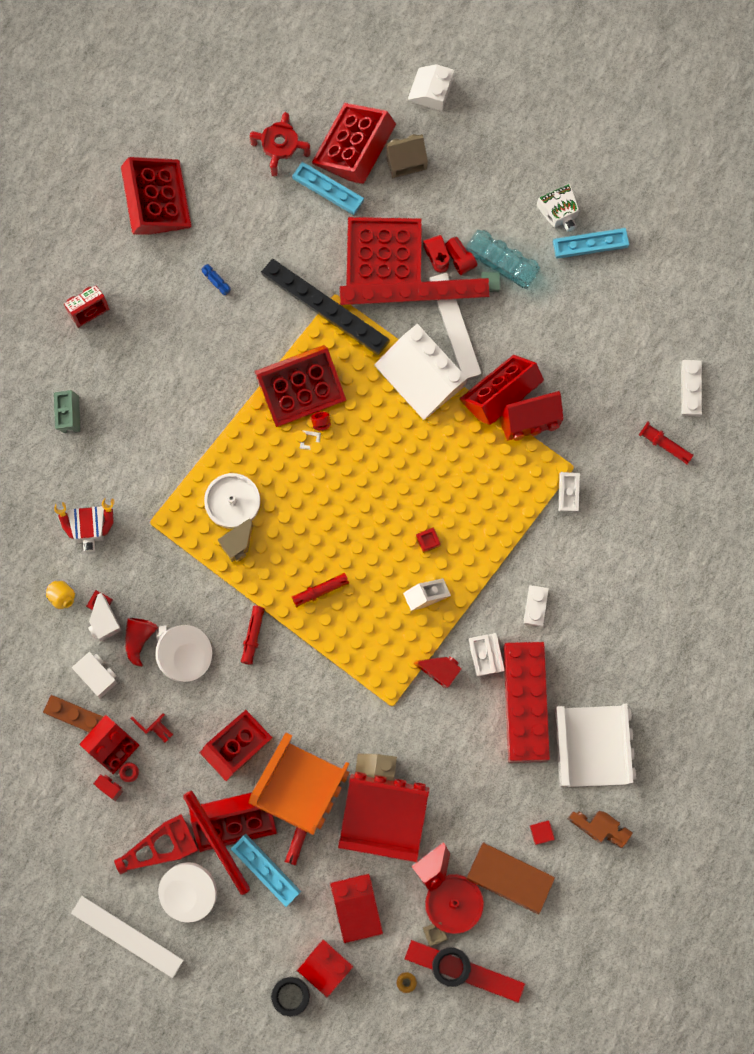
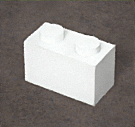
(95, 675)

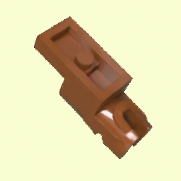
(601, 826)

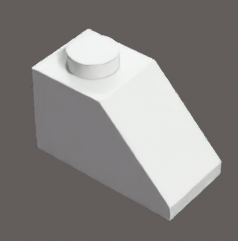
(426, 594)

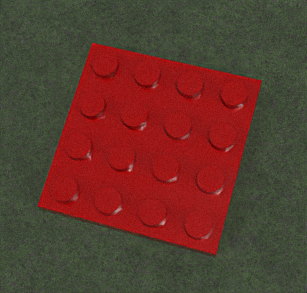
(383, 250)

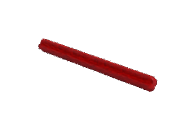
(216, 842)

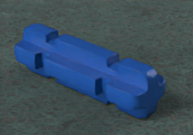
(215, 279)

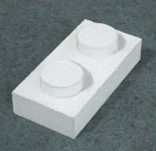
(569, 491)
(535, 606)

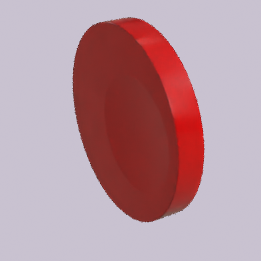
(454, 904)

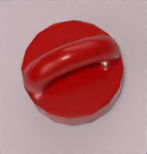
(321, 421)

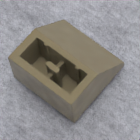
(406, 156)

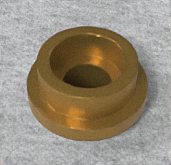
(411, 987)

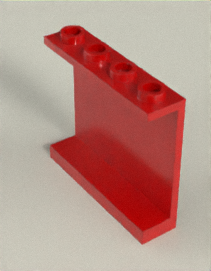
(384, 817)

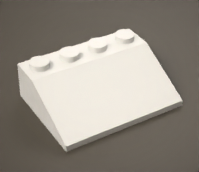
(421, 372)

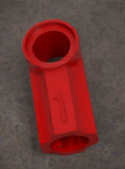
(462, 260)

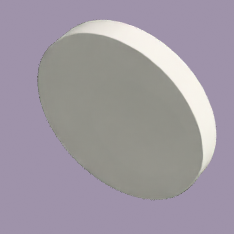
(231, 500)
(183, 653)
(187, 892)

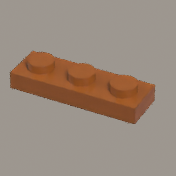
(71, 714)

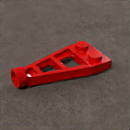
(180, 837)

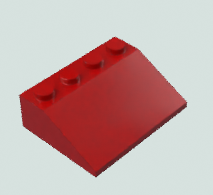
(354, 142)
(155, 195)
(300, 385)

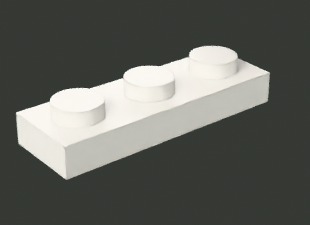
(691, 388)

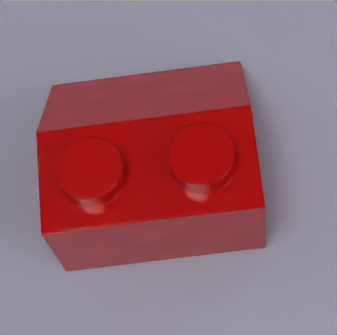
(325, 968)

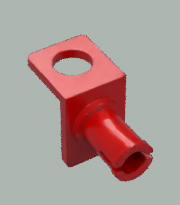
(157, 727)

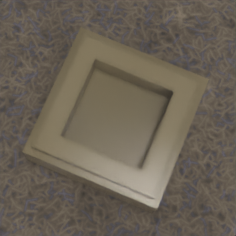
(434, 936)

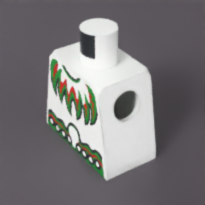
(559, 207)

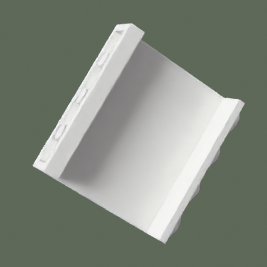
(594, 746)

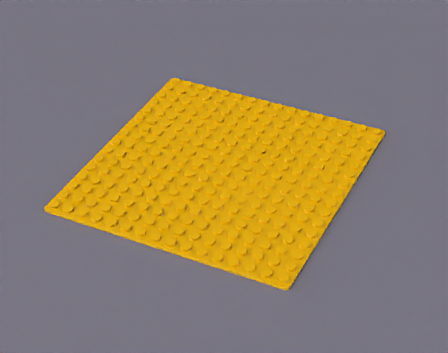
(358, 510)

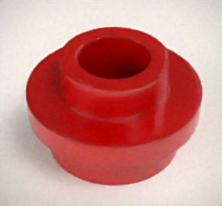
(122, 772)

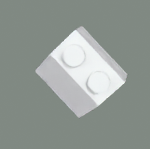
(432, 86)
(103, 620)

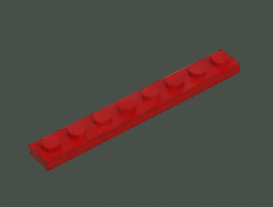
(414, 291)

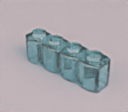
(503, 259)

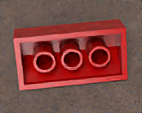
(502, 387)
(232, 820)

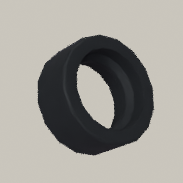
(466, 967)
(275, 996)

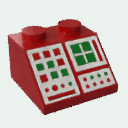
(86, 306)

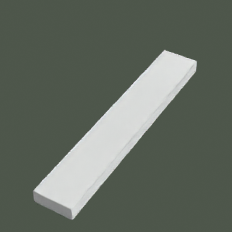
(457, 334)
(127, 936)

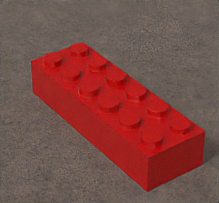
(526, 702)

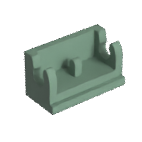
(67, 411)

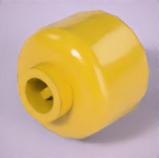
(60, 594)

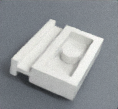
(486, 654)

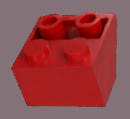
(109, 744)

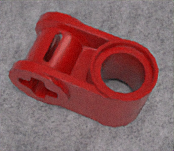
(437, 251)

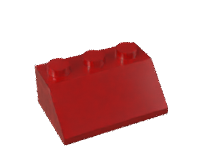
(532, 416)

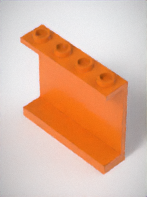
(298, 786)

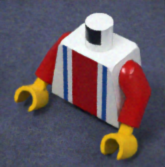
(87, 524)

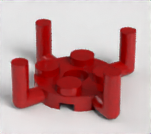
(279, 151)

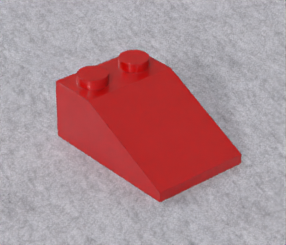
(235, 745)
(356, 908)

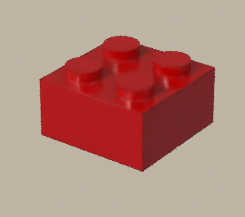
(111, 789)

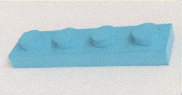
(328, 188)
(590, 243)
(266, 870)

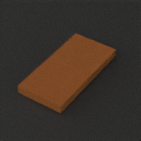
(510, 878)

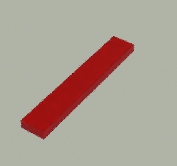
(478, 977)

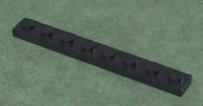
(325, 307)

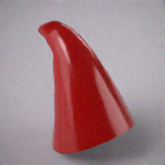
(136, 635)

